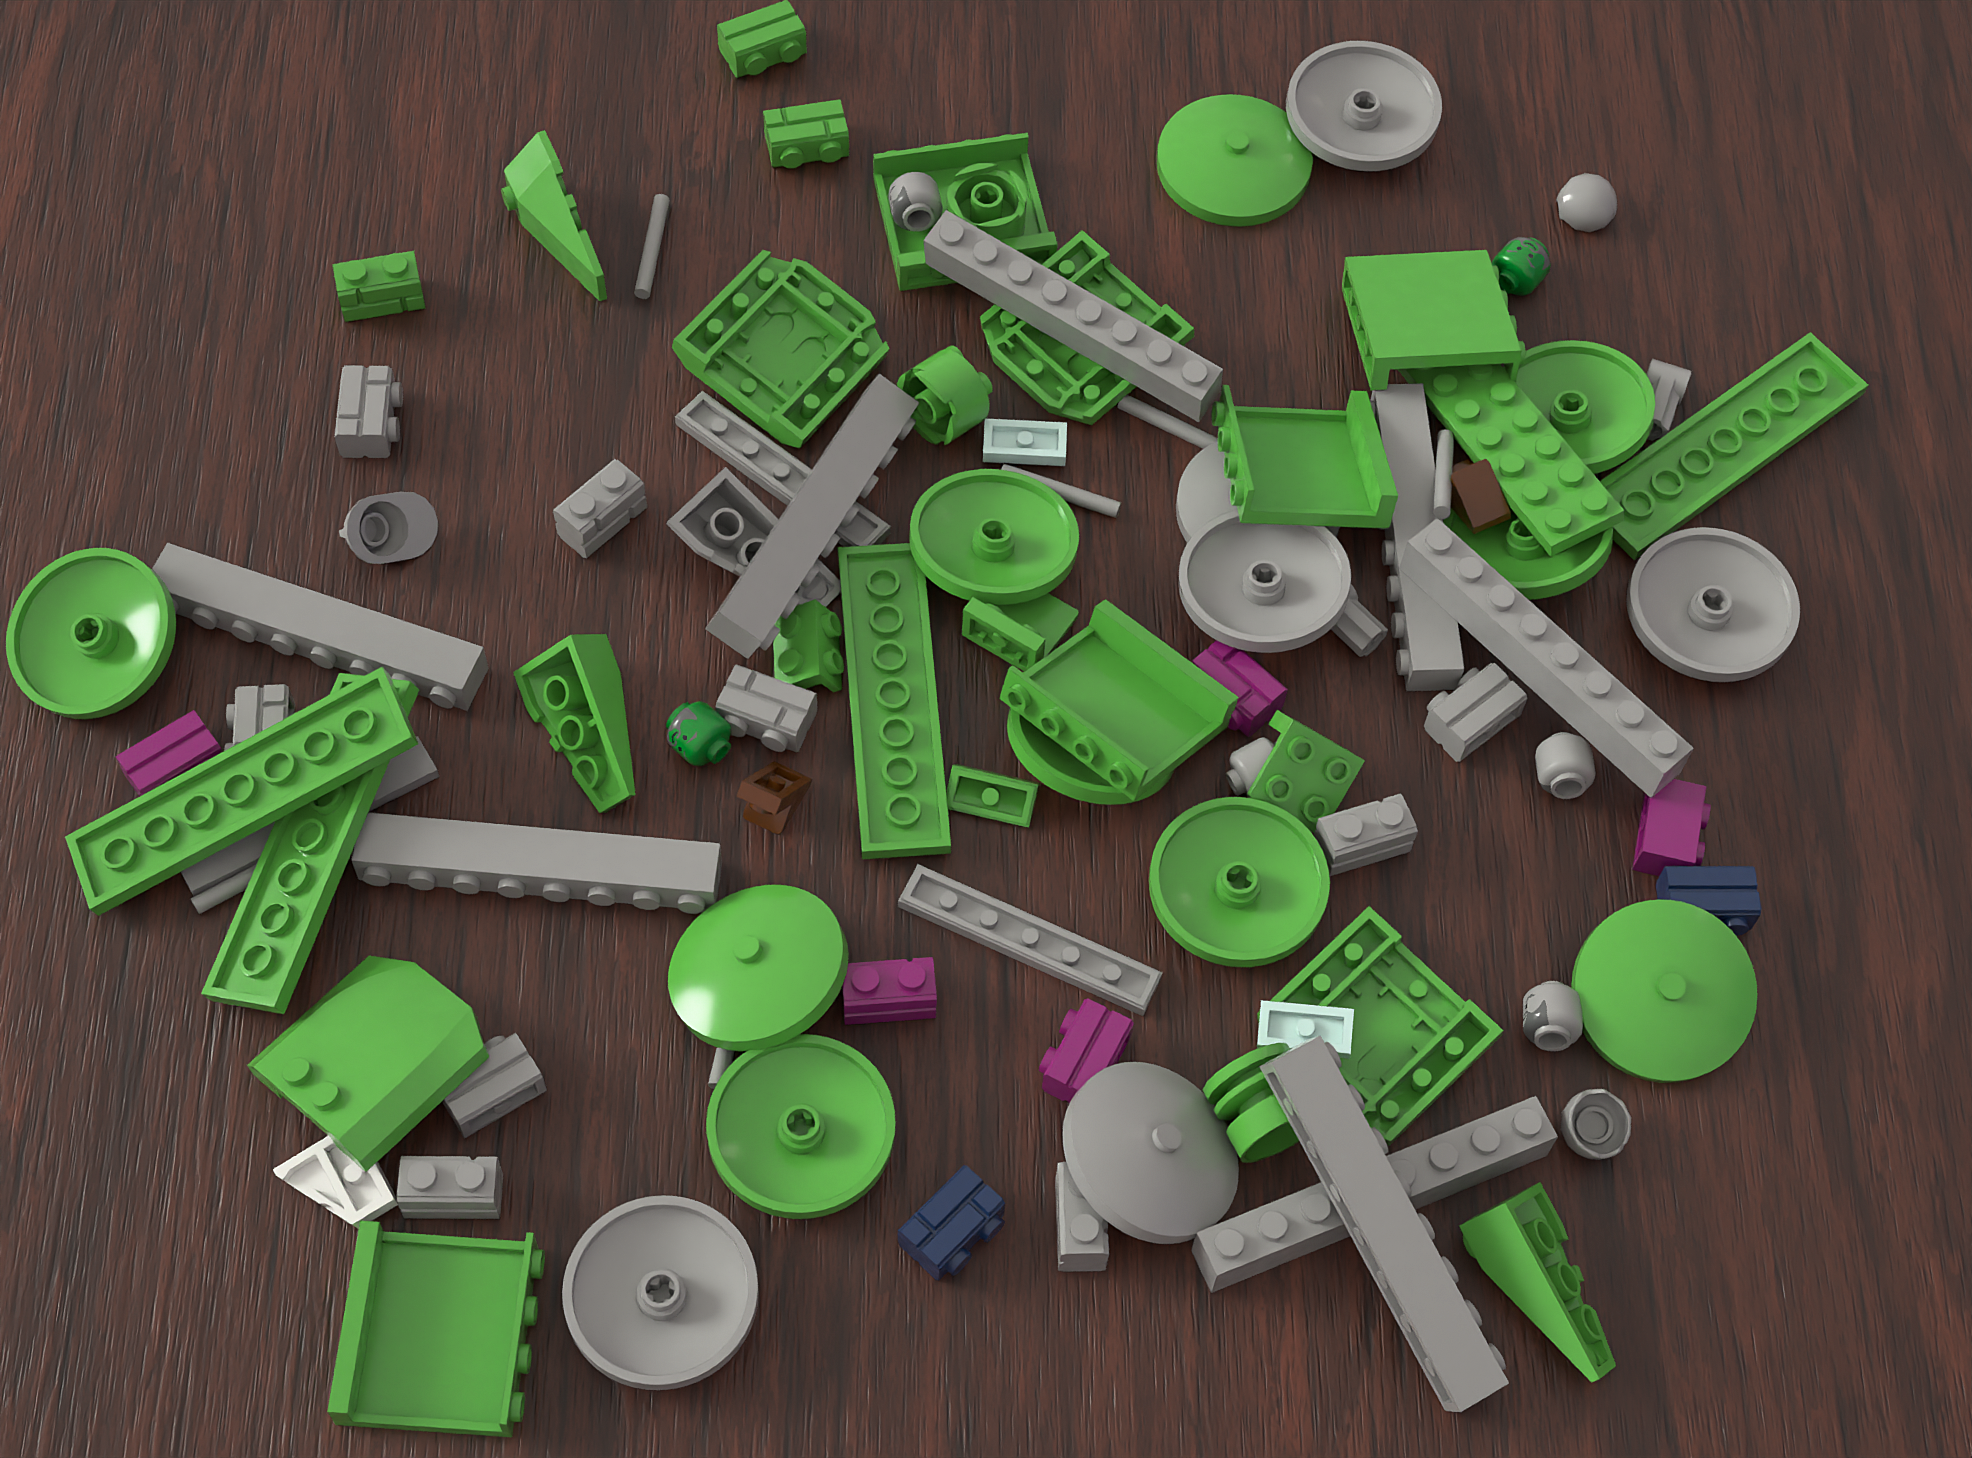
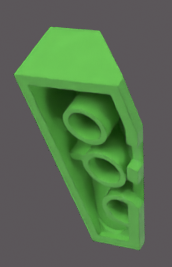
(1524, 1256)

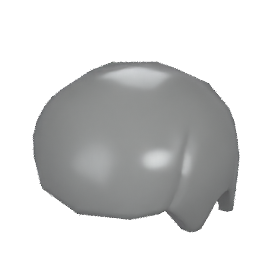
(1587, 202)
(1596, 1124)

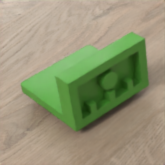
(1019, 631)
(1305, 772)

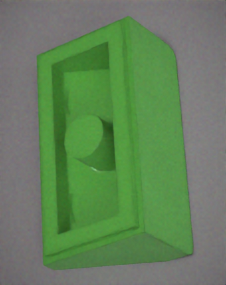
(991, 795)

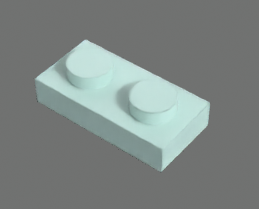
(1025, 442)
(1300, 1022)

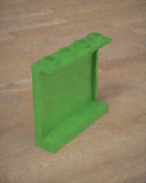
(942, 164)
(1429, 313)
(1306, 464)
(1121, 701)
(436, 1333)

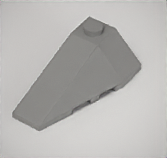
(729, 527)

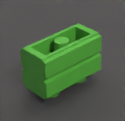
(762, 39)
(806, 134)
(378, 286)

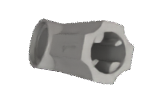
(1669, 387)
(1359, 627)

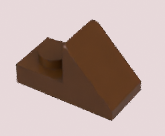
(1477, 495)
(773, 796)

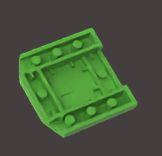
(787, 372)
(1055, 373)
(1407, 1023)
(374, 1056)

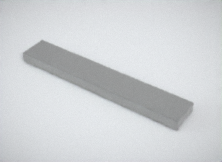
(766, 462)
(402, 775)
(1030, 940)

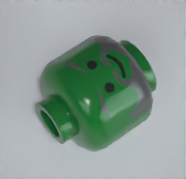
(1522, 265)
(698, 733)

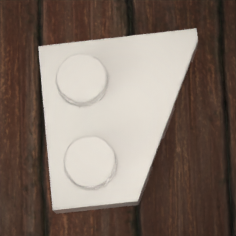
(339, 1183)

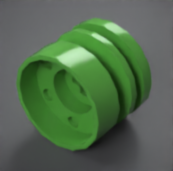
(1245, 1095)

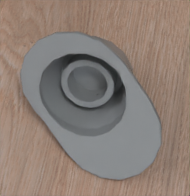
(390, 527)

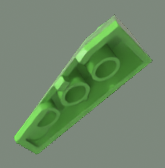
(549, 214)
(581, 704)

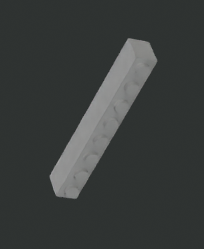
(1073, 316)
(812, 517)
(320, 627)
(1427, 634)
(1545, 658)
(538, 862)
(1432, 1169)
(1385, 1225)

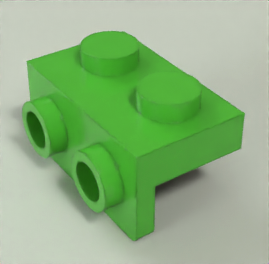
(809, 647)

